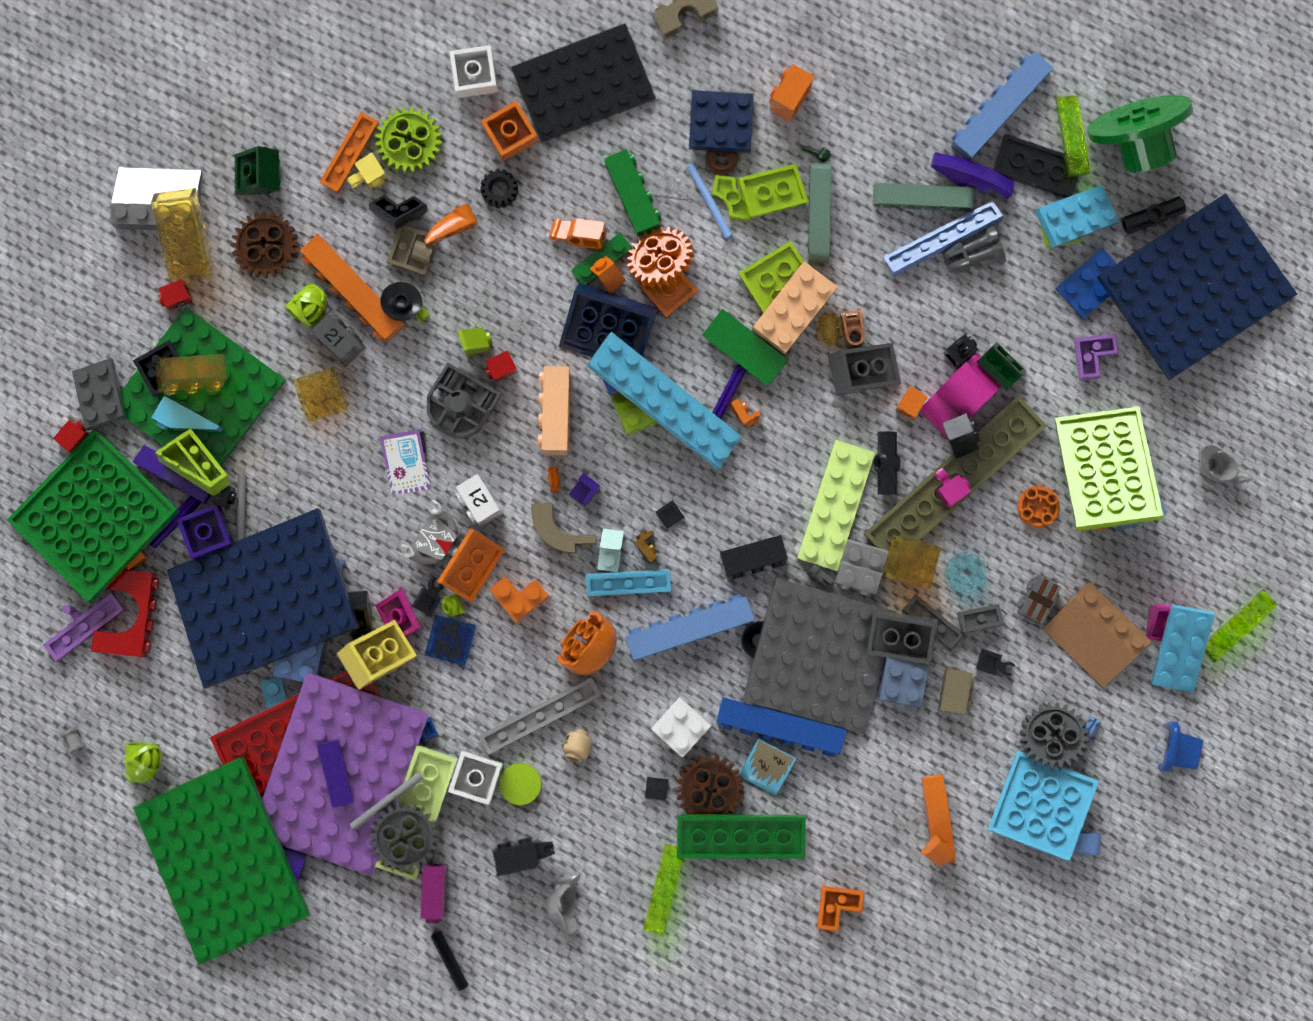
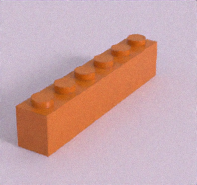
(351, 287)

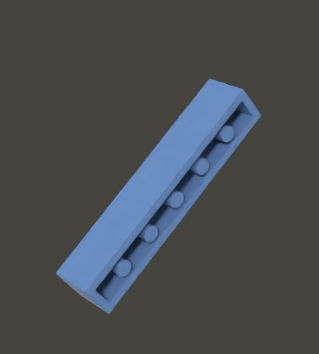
(1002, 106)
(689, 628)

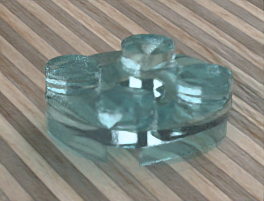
(954, 568)

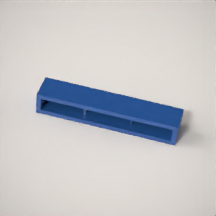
(781, 726)

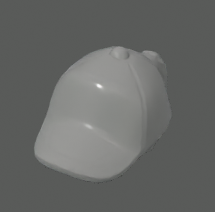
(1220, 466)
(562, 903)

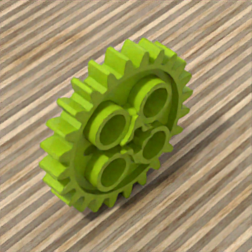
(416, 123)

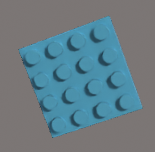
(1043, 806)

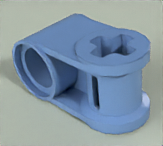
(1088, 843)

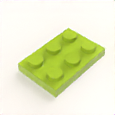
(772, 191)

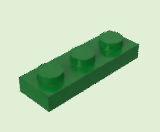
(614, 249)

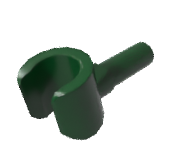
(823, 155)

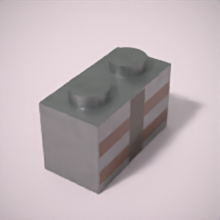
(1038, 599)

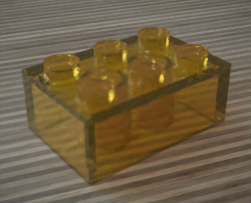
(191, 374)

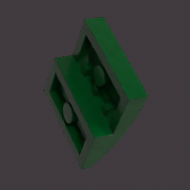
(1001, 366)

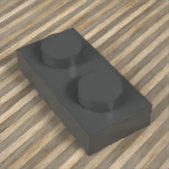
(980, 618)

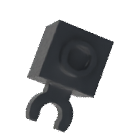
(961, 350)

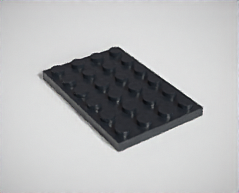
(583, 82)

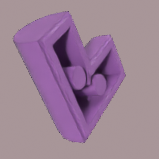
(1087, 353)

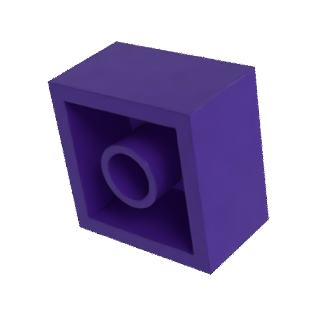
(205, 531)

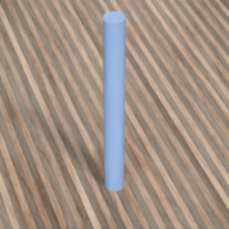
(709, 201)

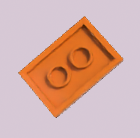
(471, 565)

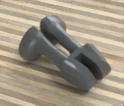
(961, 251)

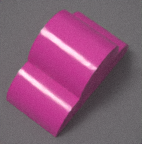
(960, 395)

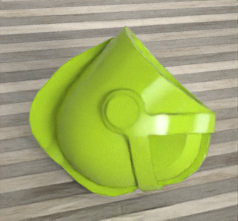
(308, 305)
(142, 761)

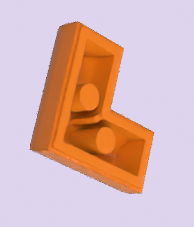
(833, 901)

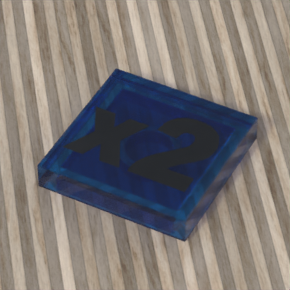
(450, 640)

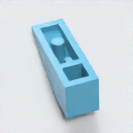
(179, 418)

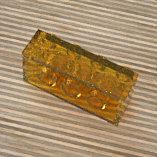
(182, 234)

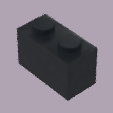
(962, 435)

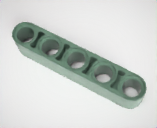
(923, 196)
(819, 213)

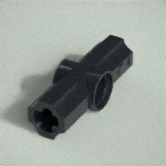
(1164, 210)
(887, 463)

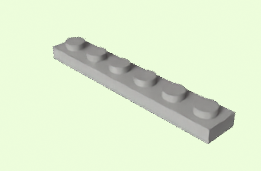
(540, 716)

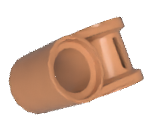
(853, 324)

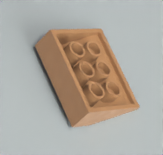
(1096, 634)

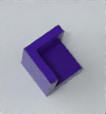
(584, 490)

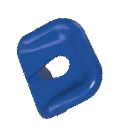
(1181, 750)

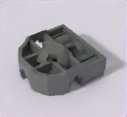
(451, 381)

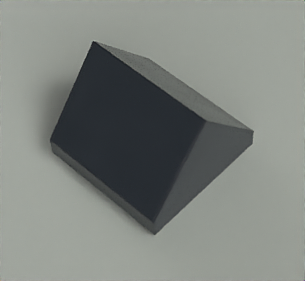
(656, 788)

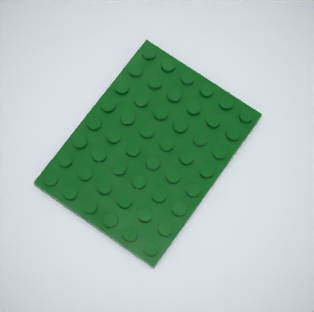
(221, 861)

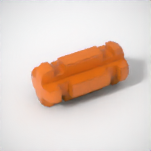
(554, 479)

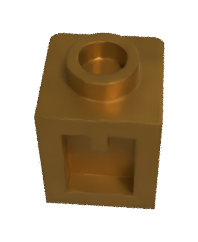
(647, 550)

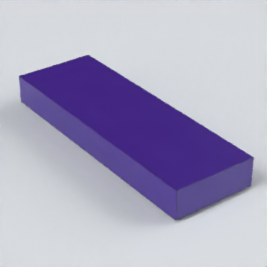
(335, 773)

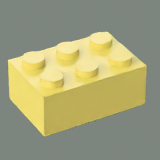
(376, 654)

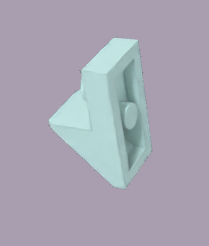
(610, 550)

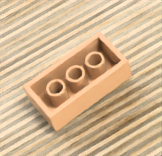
(794, 308)
(556, 410)

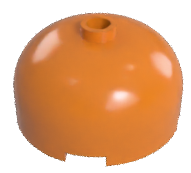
(592, 656)

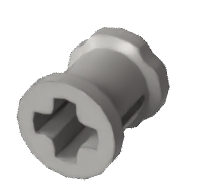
(72, 740)

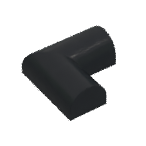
(398, 214)
(147, 364)

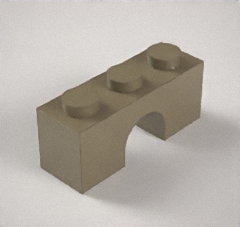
(667, 17)

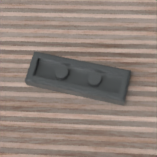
(945, 632)

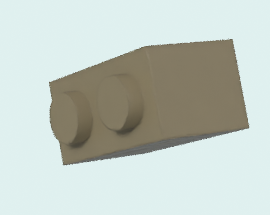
(956, 691)

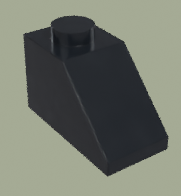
(362, 609)

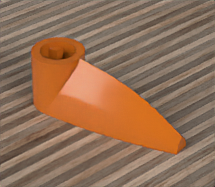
(452, 224)

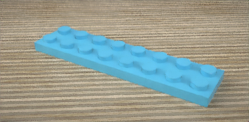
(664, 400)

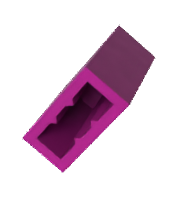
(434, 892)

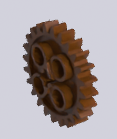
(265, 226)
(691, 784)

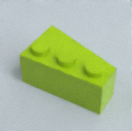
(194, 462)

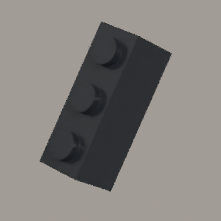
(754, 557)

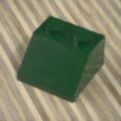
(257, 171)

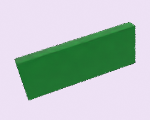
(745, 347)

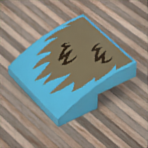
(767, 767)

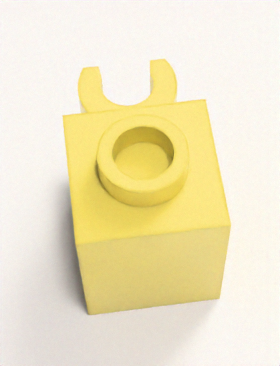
(369, 171)

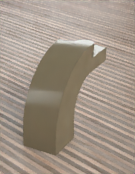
(544, 524)

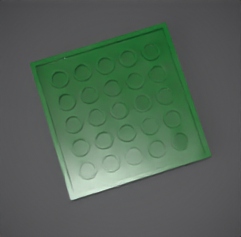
(233, 407)
(93, 516)

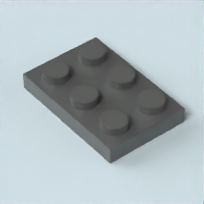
(99, 394)

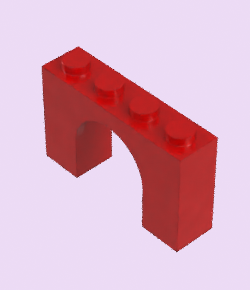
(135, 640)

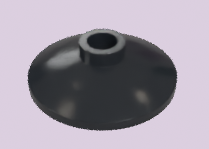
(403, 293)

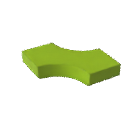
(726, 190)

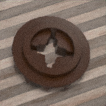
(721, 169)

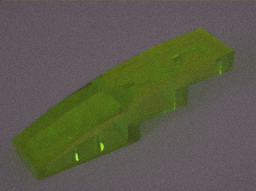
(1239, 625)
(663, 891)

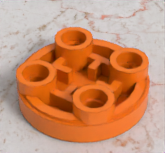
(1038, 506)

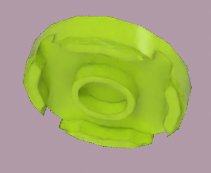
(520, 783)

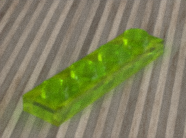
(1072, 135)

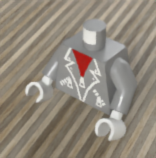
(435, 539)

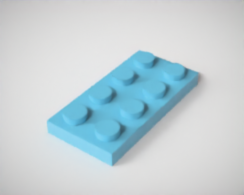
(1077, 216)
(1182, 648)

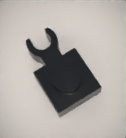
(427, 598)
(991, 662)

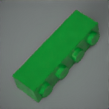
(632, 193)

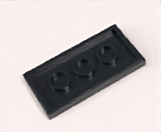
(1034, 166)

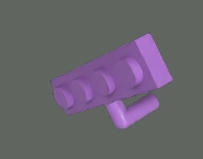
(83, 626)

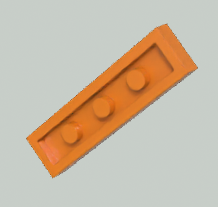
(349, 152)

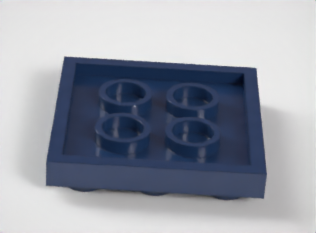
(721, 121)

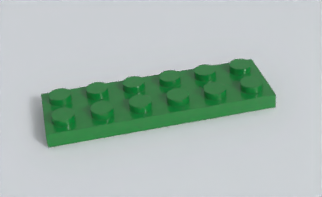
(740, 836)

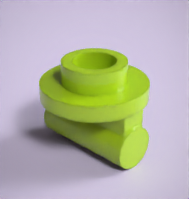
(452, 605)

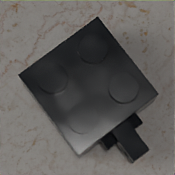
(521, 856)

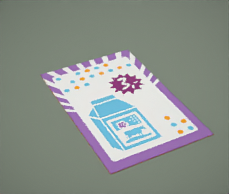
(405, 462)

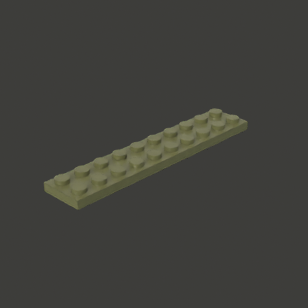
(925, 509)

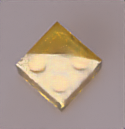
(912, 561)

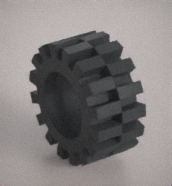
(490, 180)

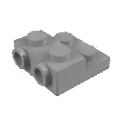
(861, 567)

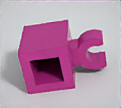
(952, 489)

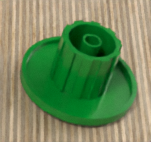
(1142, 130)

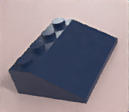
(598, 313)

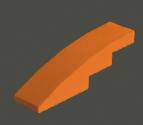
(937, 808)

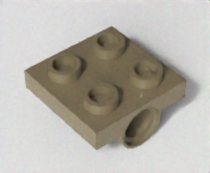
(411, 252)

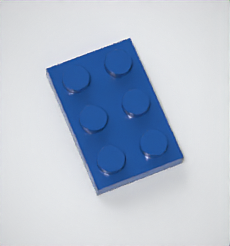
(1082, 287)

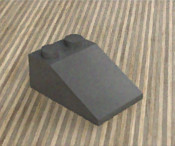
(864, 368)
(902, 637)

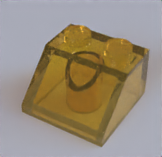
(320, 394)

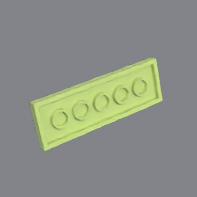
(836, 505)
(428, 793)

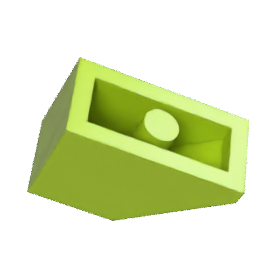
(475, 341)

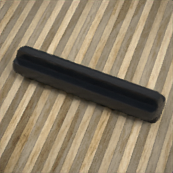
(449, 961)

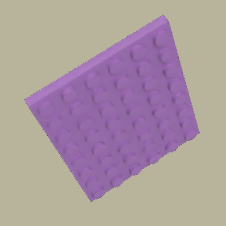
(377, 751)

